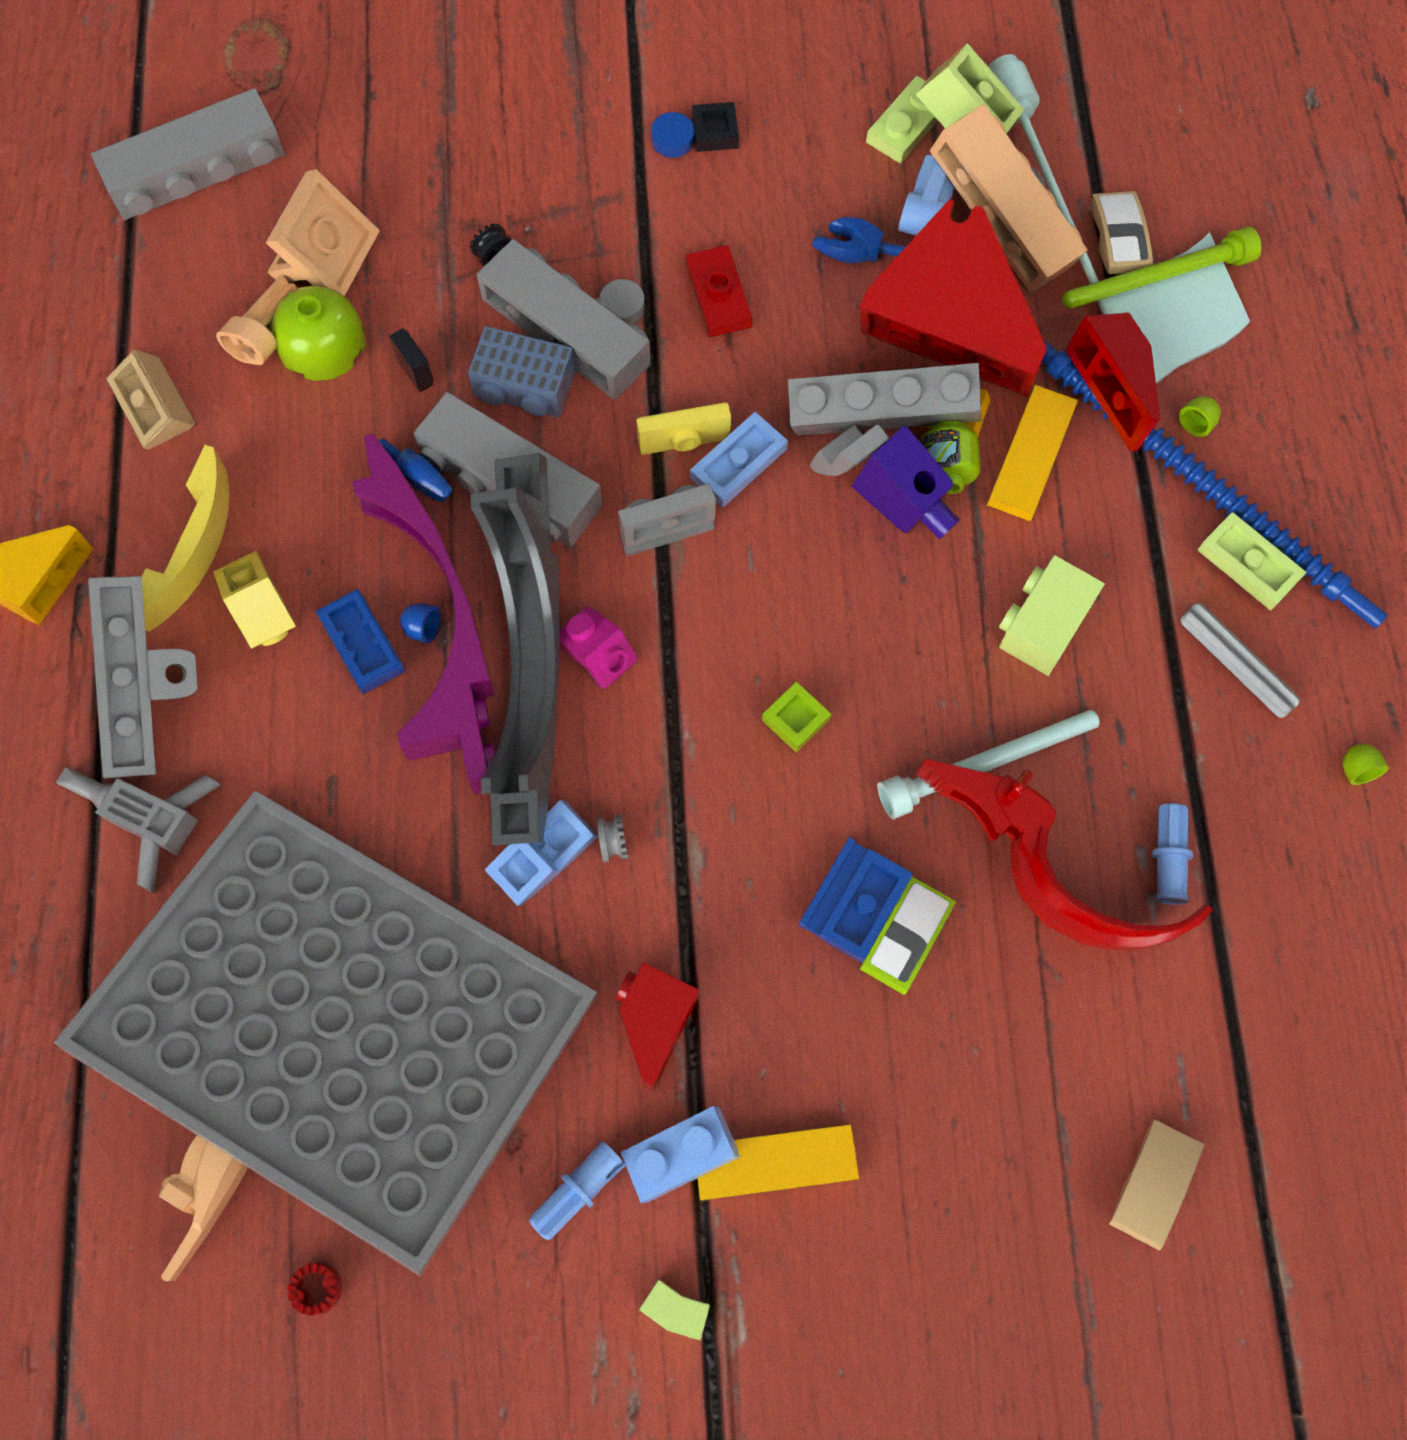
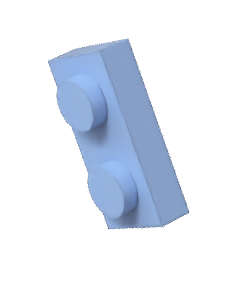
(739, 458)
(680, 1154)

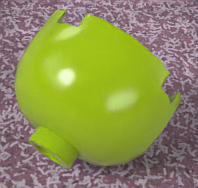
(317, 333)

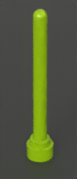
(1238, 248)

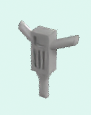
(152, 819)

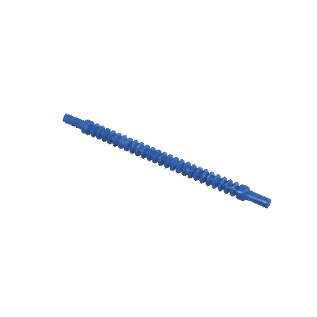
(1333, 584)

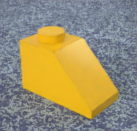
(39, 570)

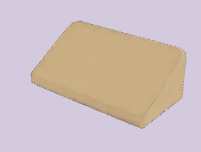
(149, 399)

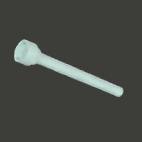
(902, 794)

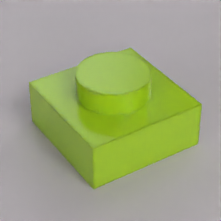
(796, 717)

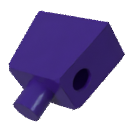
(907, 485)

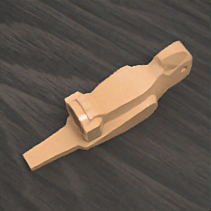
(203, 1190)

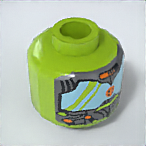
(955, 451)

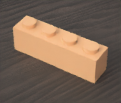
(1021, 211)

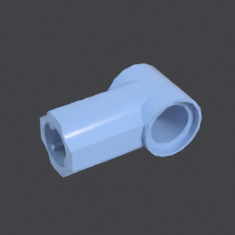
(929, 195)

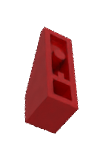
(1119, 372)

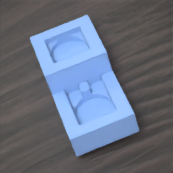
(530, 866)

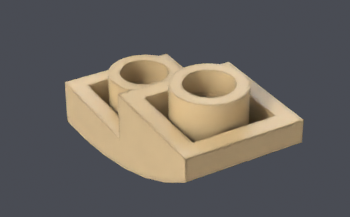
(1156, 1184)

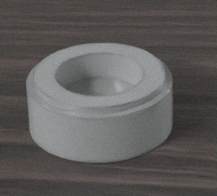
(624, 299)

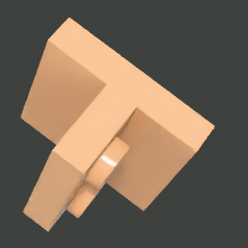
(320, 236)

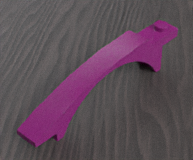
(457, 706)

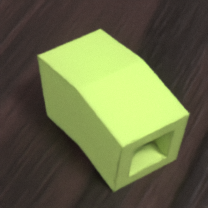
(675, 1311)

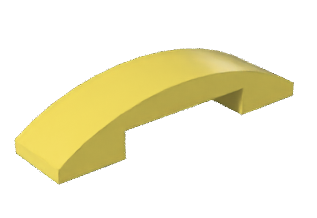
(197, 546)

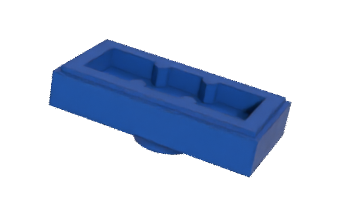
(360, 641)

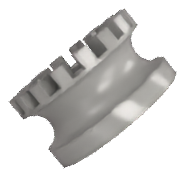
(609, 838)

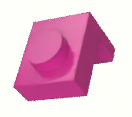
(597, 646)

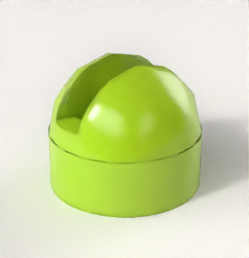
(1200, 416)
(1363, 764)

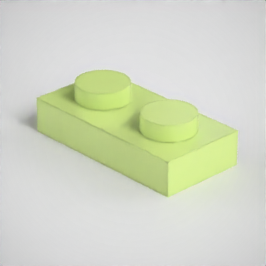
(902, 124)
(1251, 561)

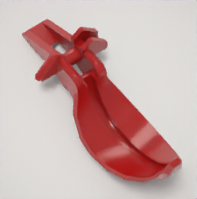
(1026, 816)

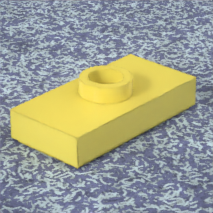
(683, 428)

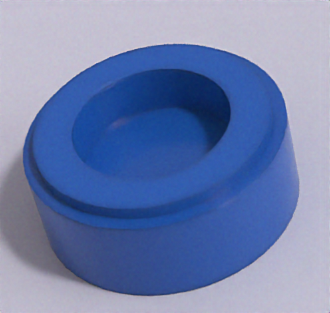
(672, 134)

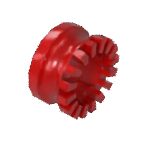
(299, 1296)

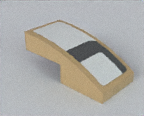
(1123, 232)

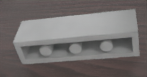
(188, 154)
(558, 311)
(885, 399)
(469, 442)

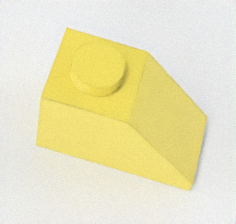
(254, 600)

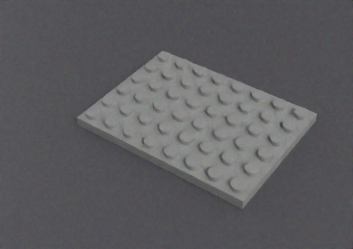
(331, 1028)

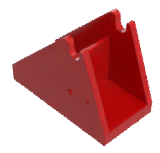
(957, 303)

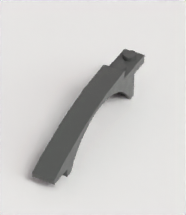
(519, 539)

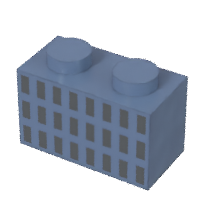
(522, 372)

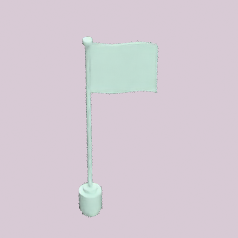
(1177, 315)

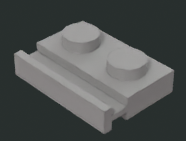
(667, 519)

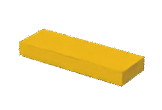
(1032, 453)
(784, 1163)

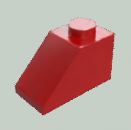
(654, 1017)

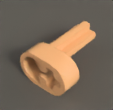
(249, 336)

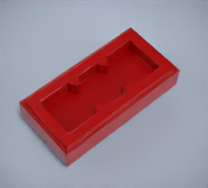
(719, 291)

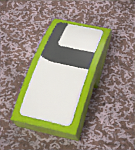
(908, 935)

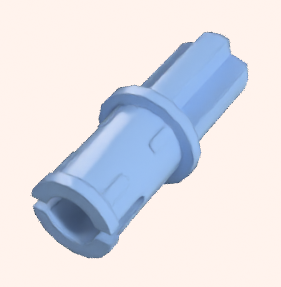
(1172, 854)
(576, 1191)

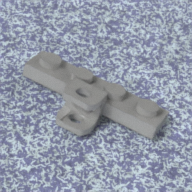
(129, 676)

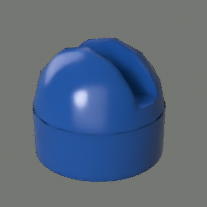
(421, 622)

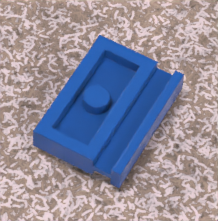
(855, 900)

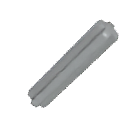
(1240, 660)

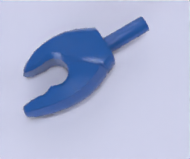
(863, 245)
(419, 472)

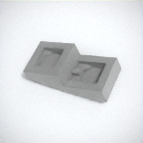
(848, 451)

